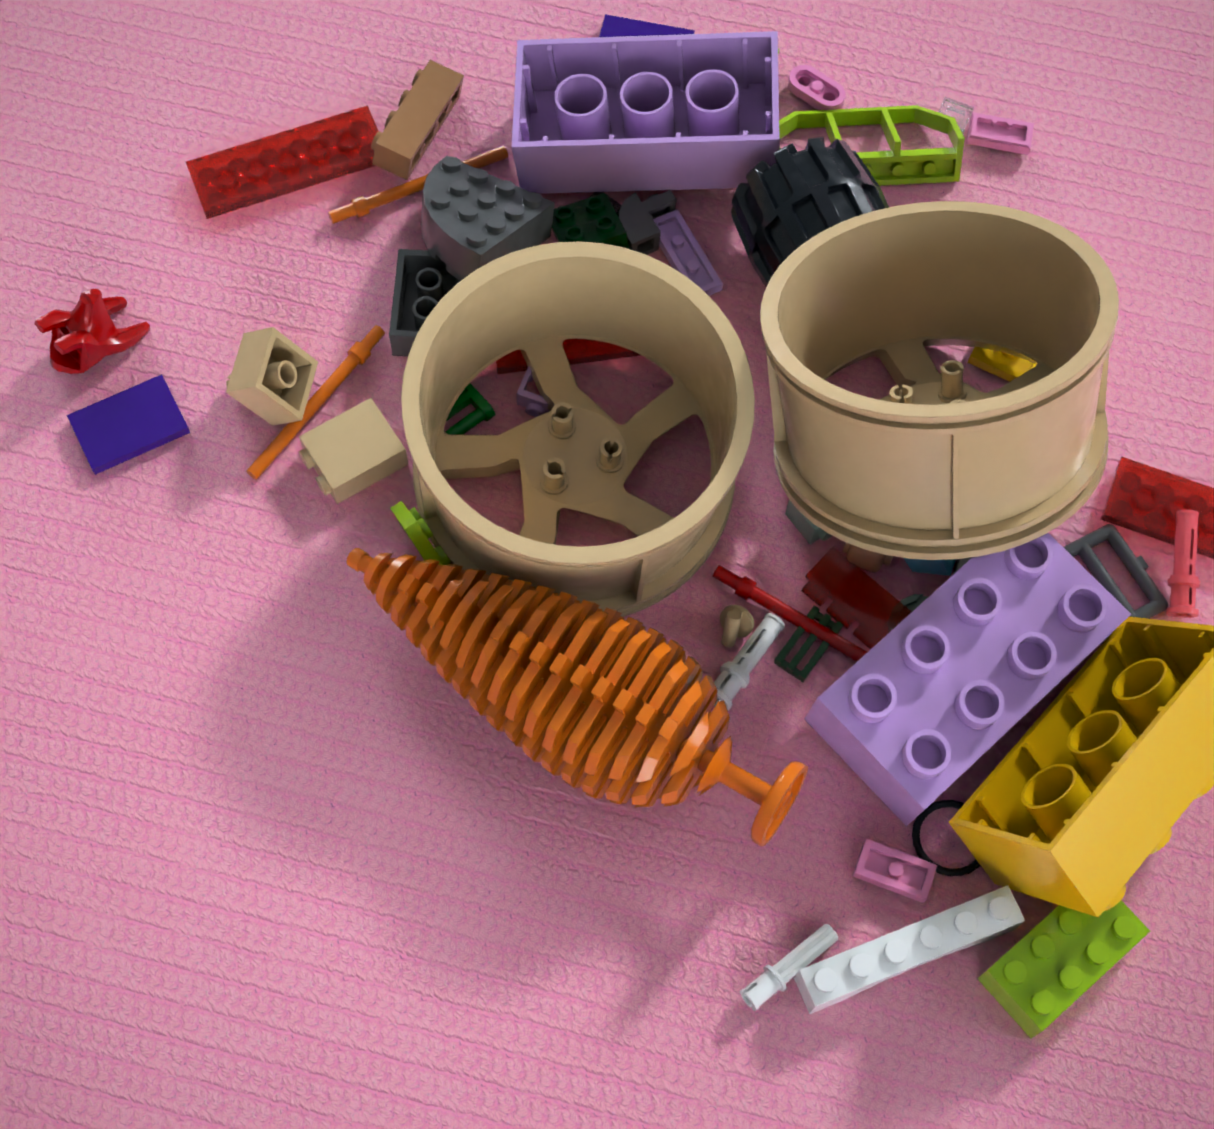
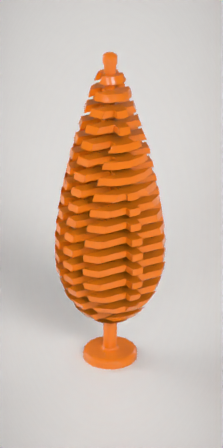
(574, 685)

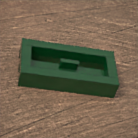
(780, 661)

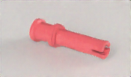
(1184, 578)

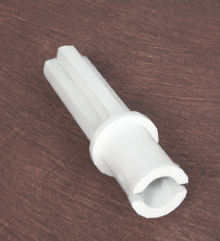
(776, 977)

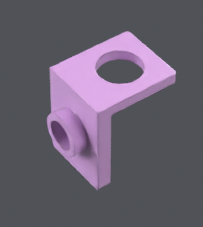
(534, 403)

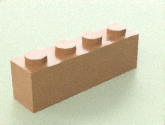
(417, 119)

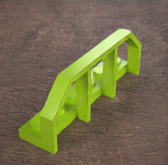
(897, 165)

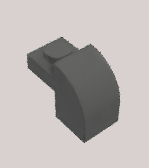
(638, 220)

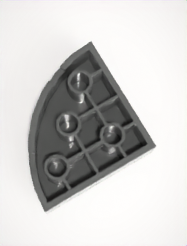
(478, 217)

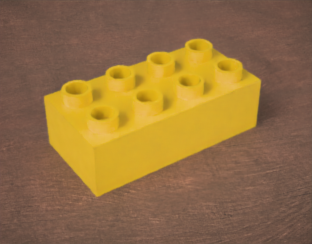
(1101, 770)

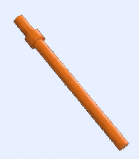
(361, 206)
(356, 355)

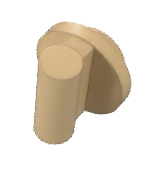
(736, 623)

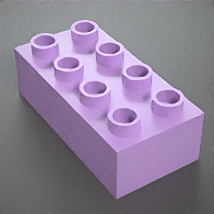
(644, 111)
(963, 670)

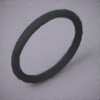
(918, 847)

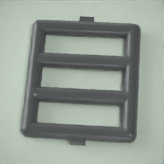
(1135, 565)

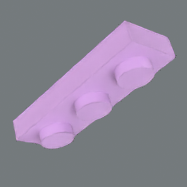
(685, 252)

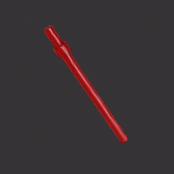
(747, 589)

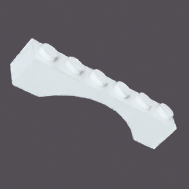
(908, 948)

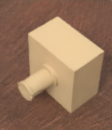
(272, 376)

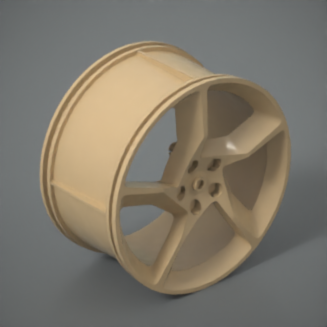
(576, 450)
(938, 461)

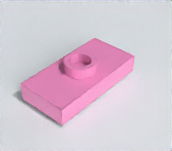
(1000, 133)

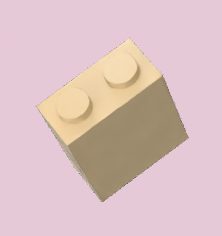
(352, 451)

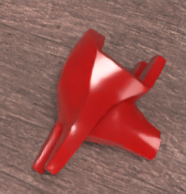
(88, 332)

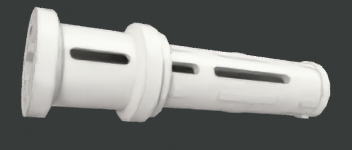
(735, 674)

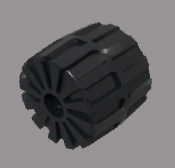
(800, 199)

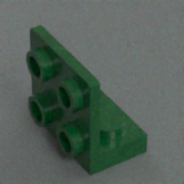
(589, 222)

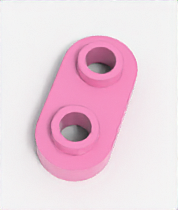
(818, 88)

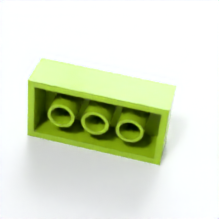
(1060, 962)

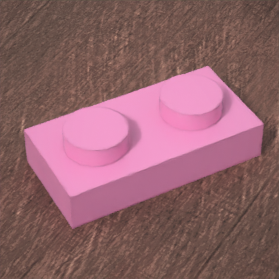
(895, 870)

